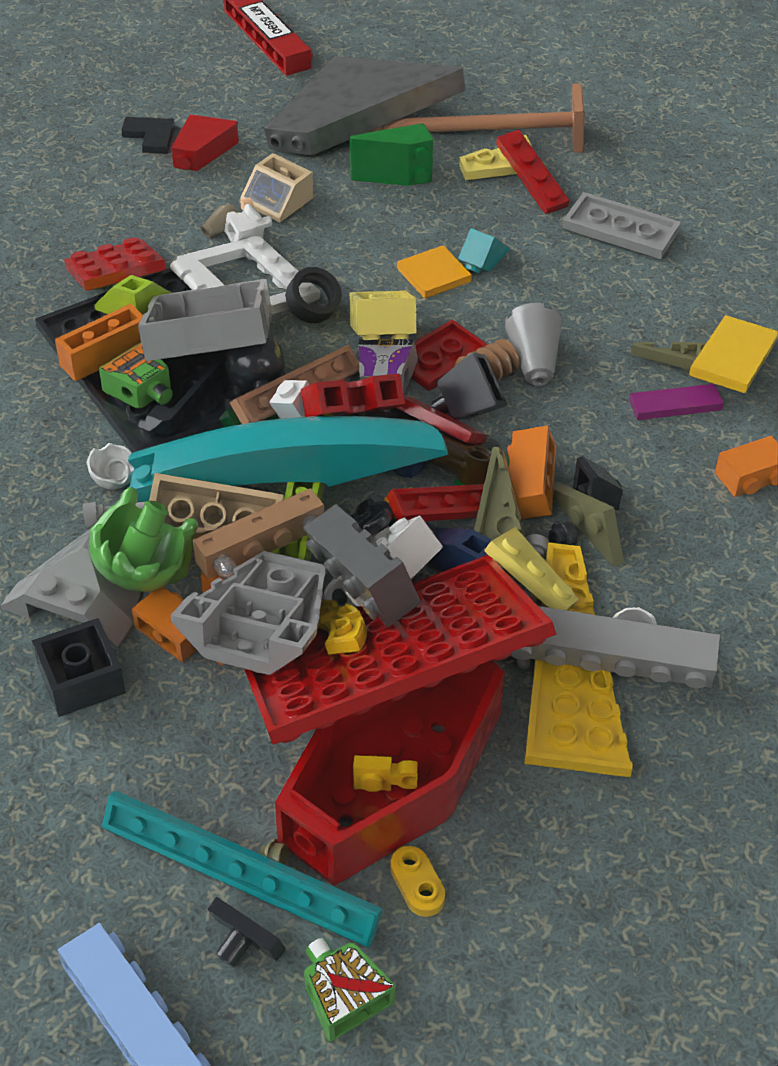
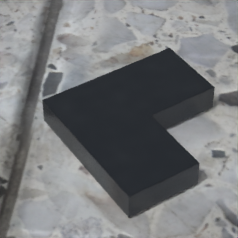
(155, 131)

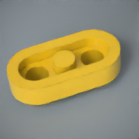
(417, 878)

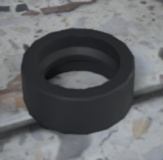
(326, 282)

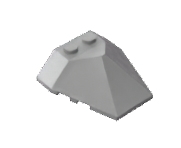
(76, 590)
(257, 615)

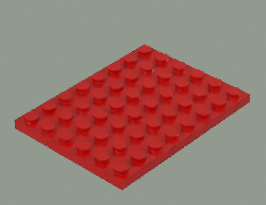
(462, 621)

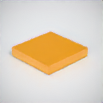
(434, 271)

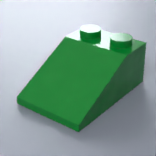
(392, 156)

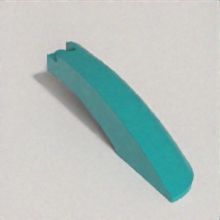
(290, 451)

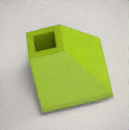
(130, 291)

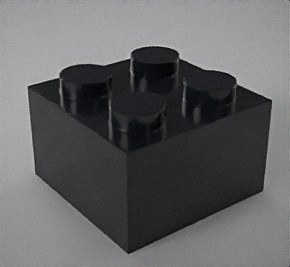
(78, 667)

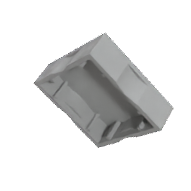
(206, 320)

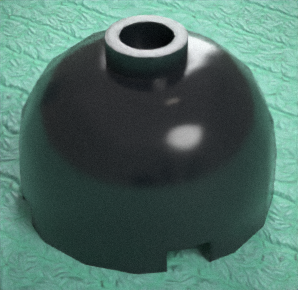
(254, 365)

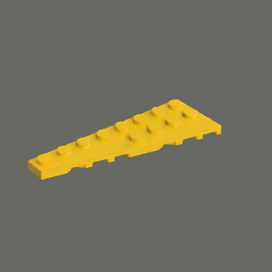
(575, 709)

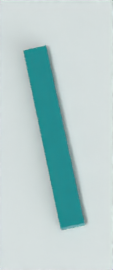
(242, 868)

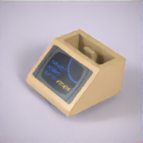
(278, 187)

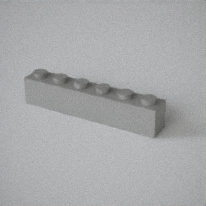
(628, 648)

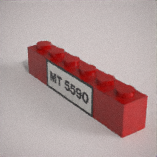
(270, 35)

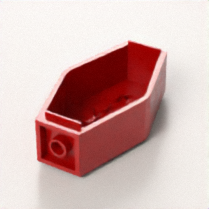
(382, 821)

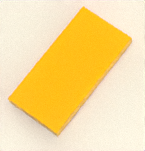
(734, 354)

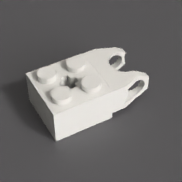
(407, 540)

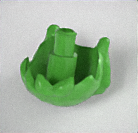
(138, 548)

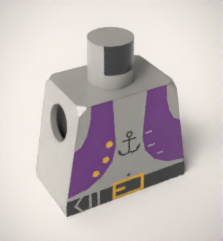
(387, 357)

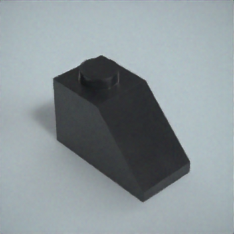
(597, 482)

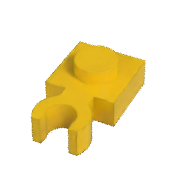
(379, 773)

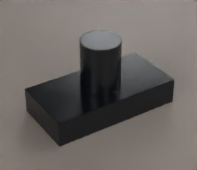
(242, 934)

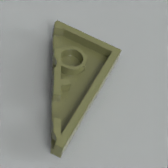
(679, 354)
(498, 503)
(593, 518)

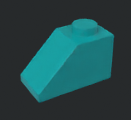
(482, 251)

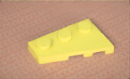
(485, 164)
(531, 570)

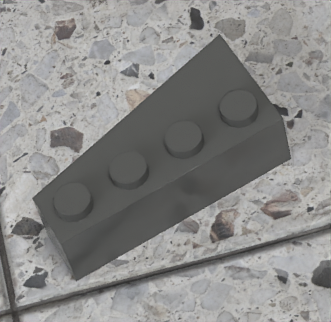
(363, 565)

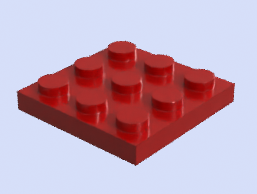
(113, 263)

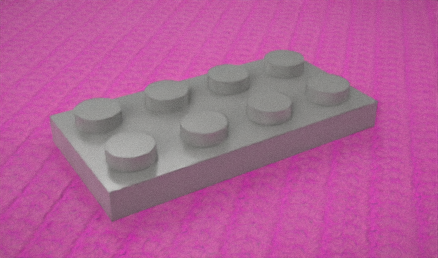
(621, 225)

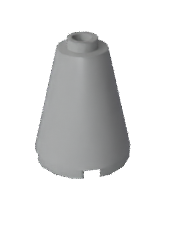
(536, 337)

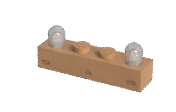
(262, 531)

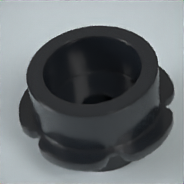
(563, 533)

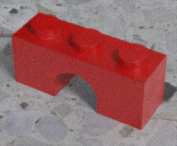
(353, 397)

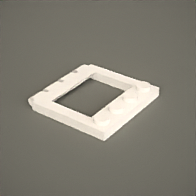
(193, 269)

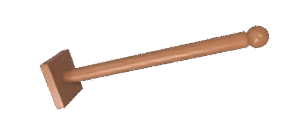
(571, 119)

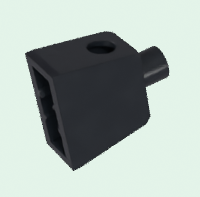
(469, 389)

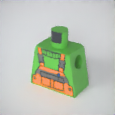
(135, 379)

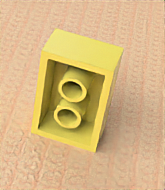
(383, 313)

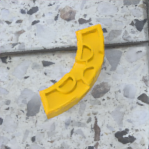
(344, 625)

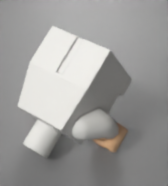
(246, 223)

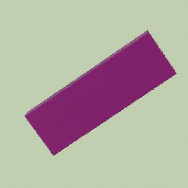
(676, 401)

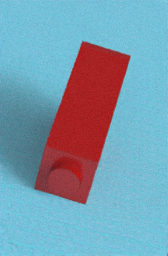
(203, 141)

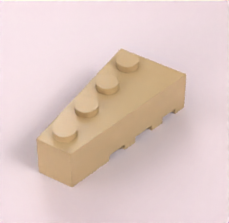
(207, 502)

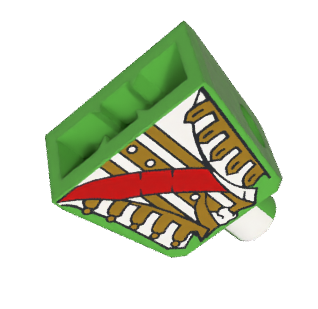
(345, 987)

